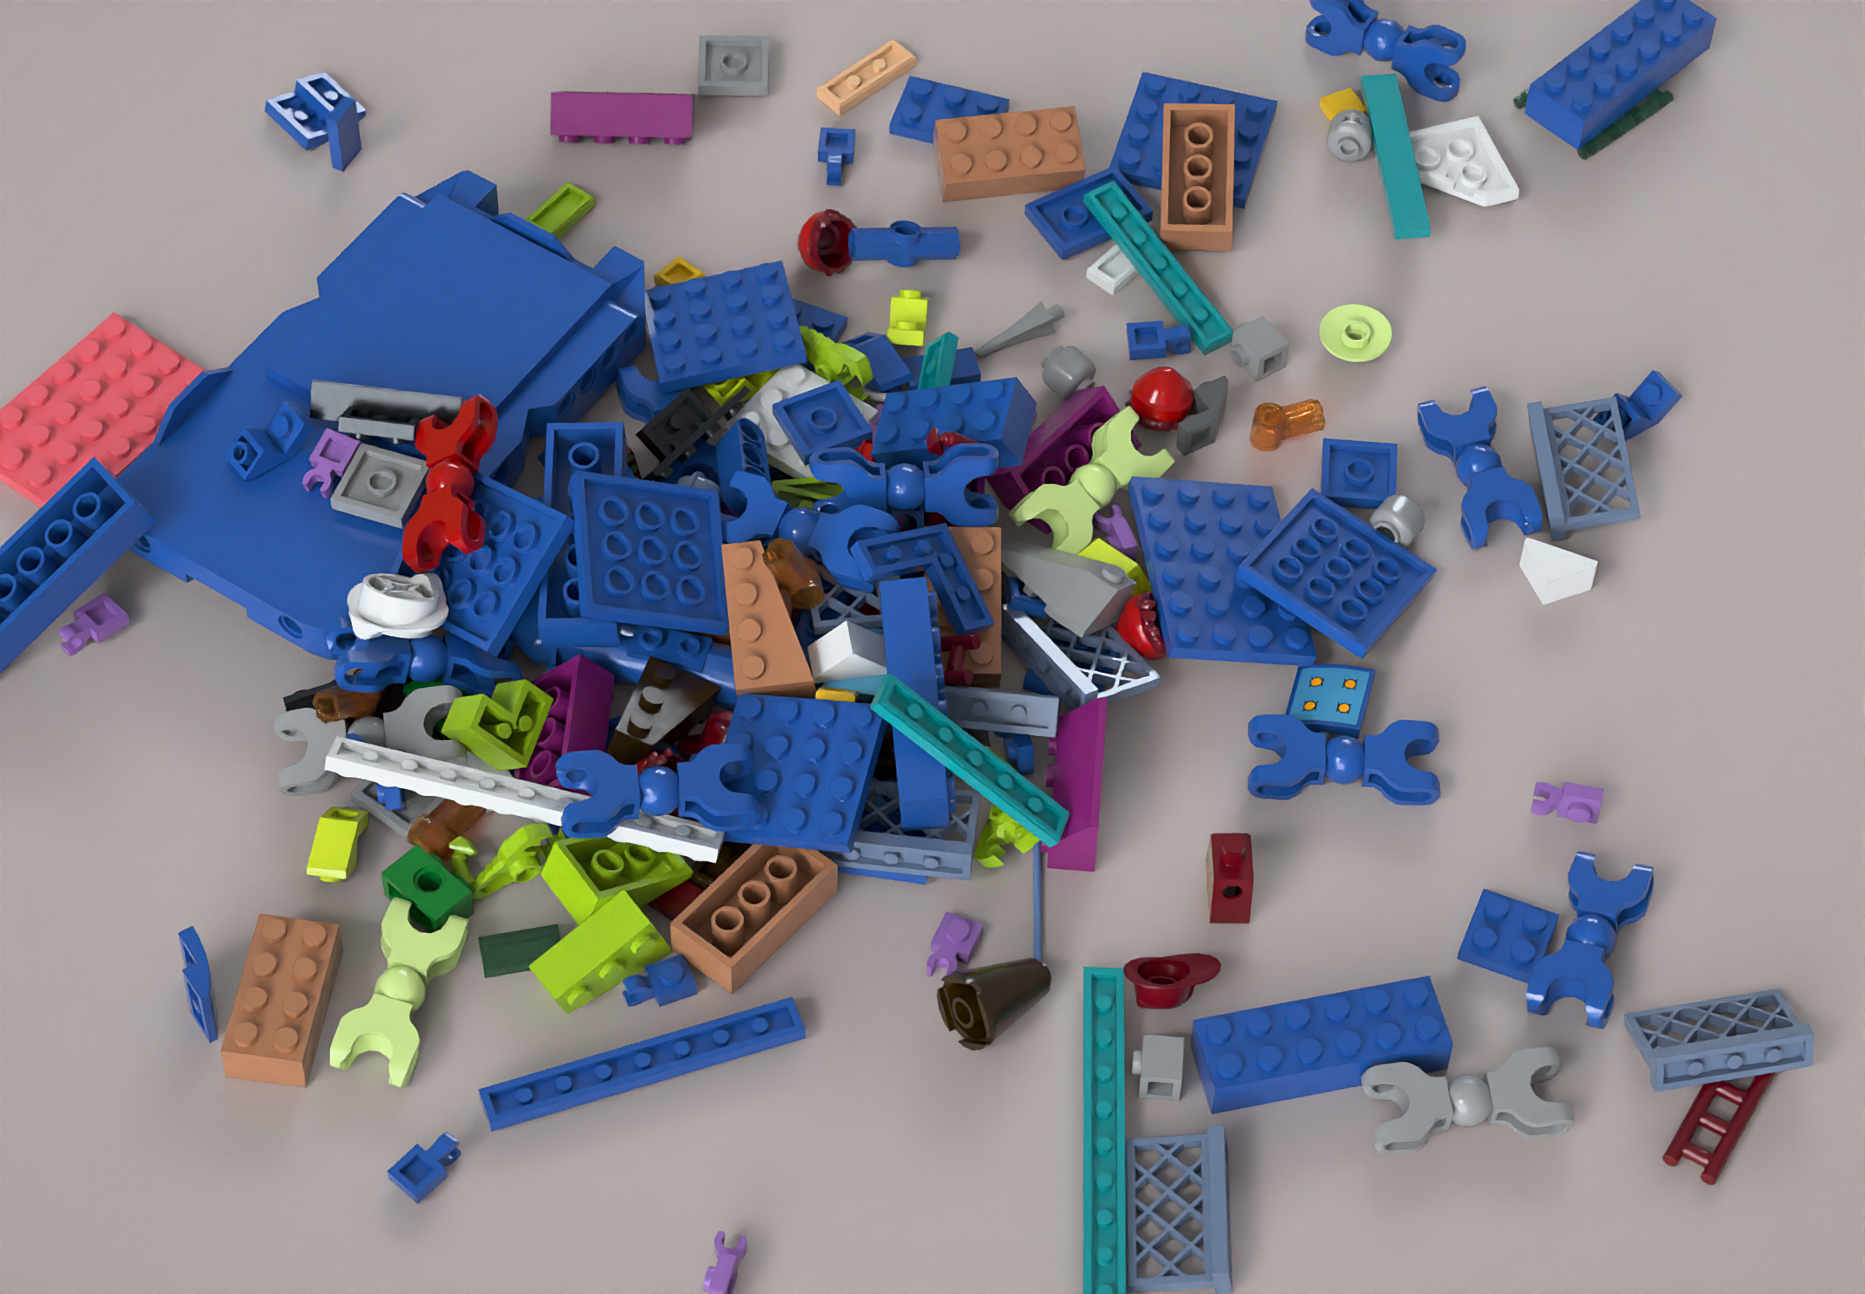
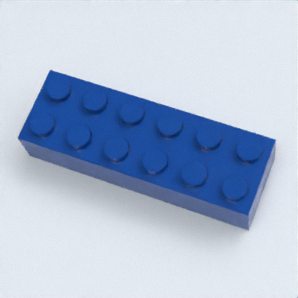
(1619, 68)
(588, 448)
(64, 553)
(914, 658)
(1318, 1043)

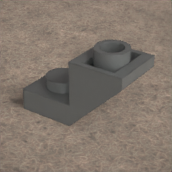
(1202, 427)

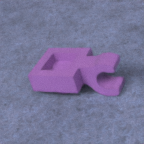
(1119, 532)
(95, 619)
(1572, 801)
(723, 1276)

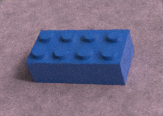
(985, 411)

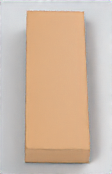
(866, 77)

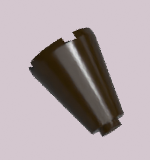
(991, 998)

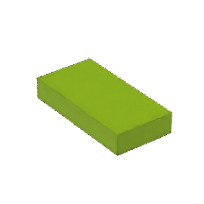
(562, 210)

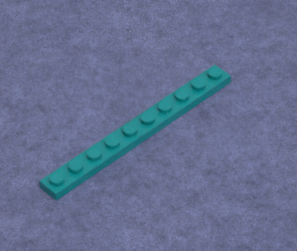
(1104, 1132)

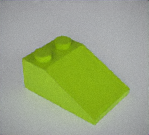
(594, 870)

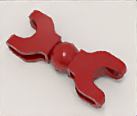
(447, 509)

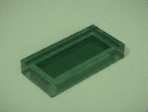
(515, 950)

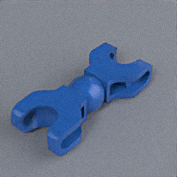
(1413, 52)
(643, 401)
(1479, 467)
(907, 487)
(813, 533)
(423, 660)
(1343, 759)
(657, 791)
(1590, 939)

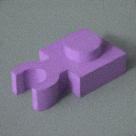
(330, 458)
(953, 942)

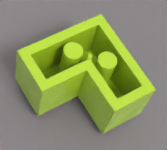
(500, 728)

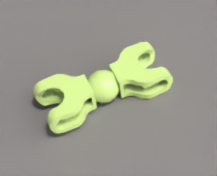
(1093, 485)
(399, 992)

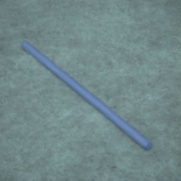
(1037, 901)

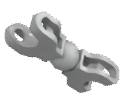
(403, 730)
(1467, 1100)

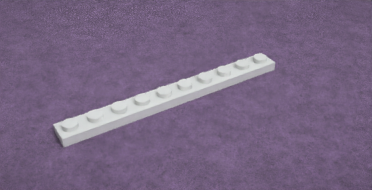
(511, 796)

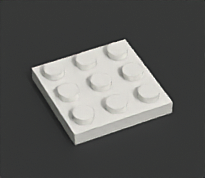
(785, 384)

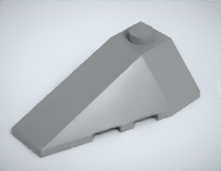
(1076, 589)

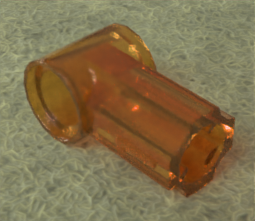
(1278, 423)
(795, 573)
(338, 704)
(447, 823)

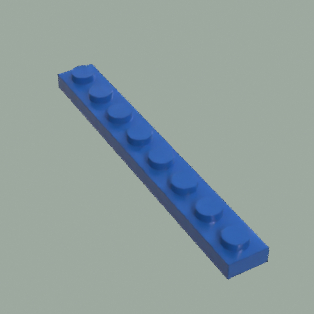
(641, 1064)

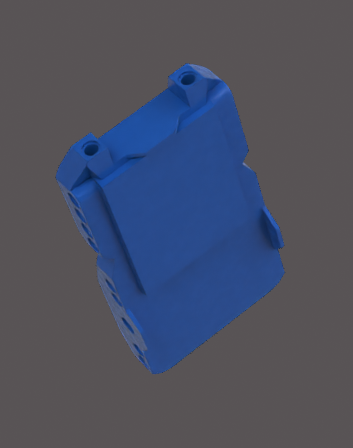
(419, 302)

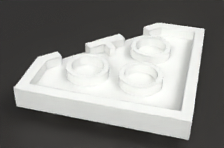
(1463, 162)

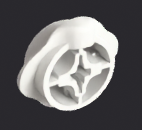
(397, 605)

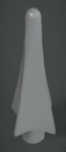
(1034, 324)

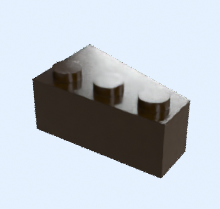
(661, 711)

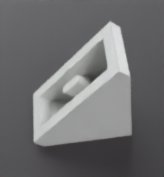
(1555, 571)
(847, 654)

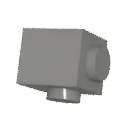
(1259, 348)
(1159, 1066)

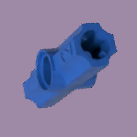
(904, 243)

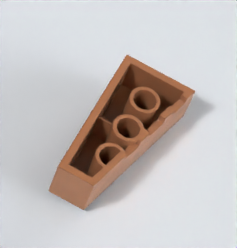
(761, 632)

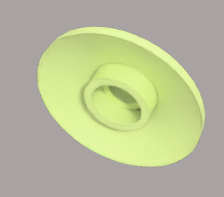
(1355, 333)

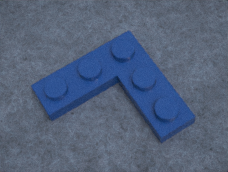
(937, 554)

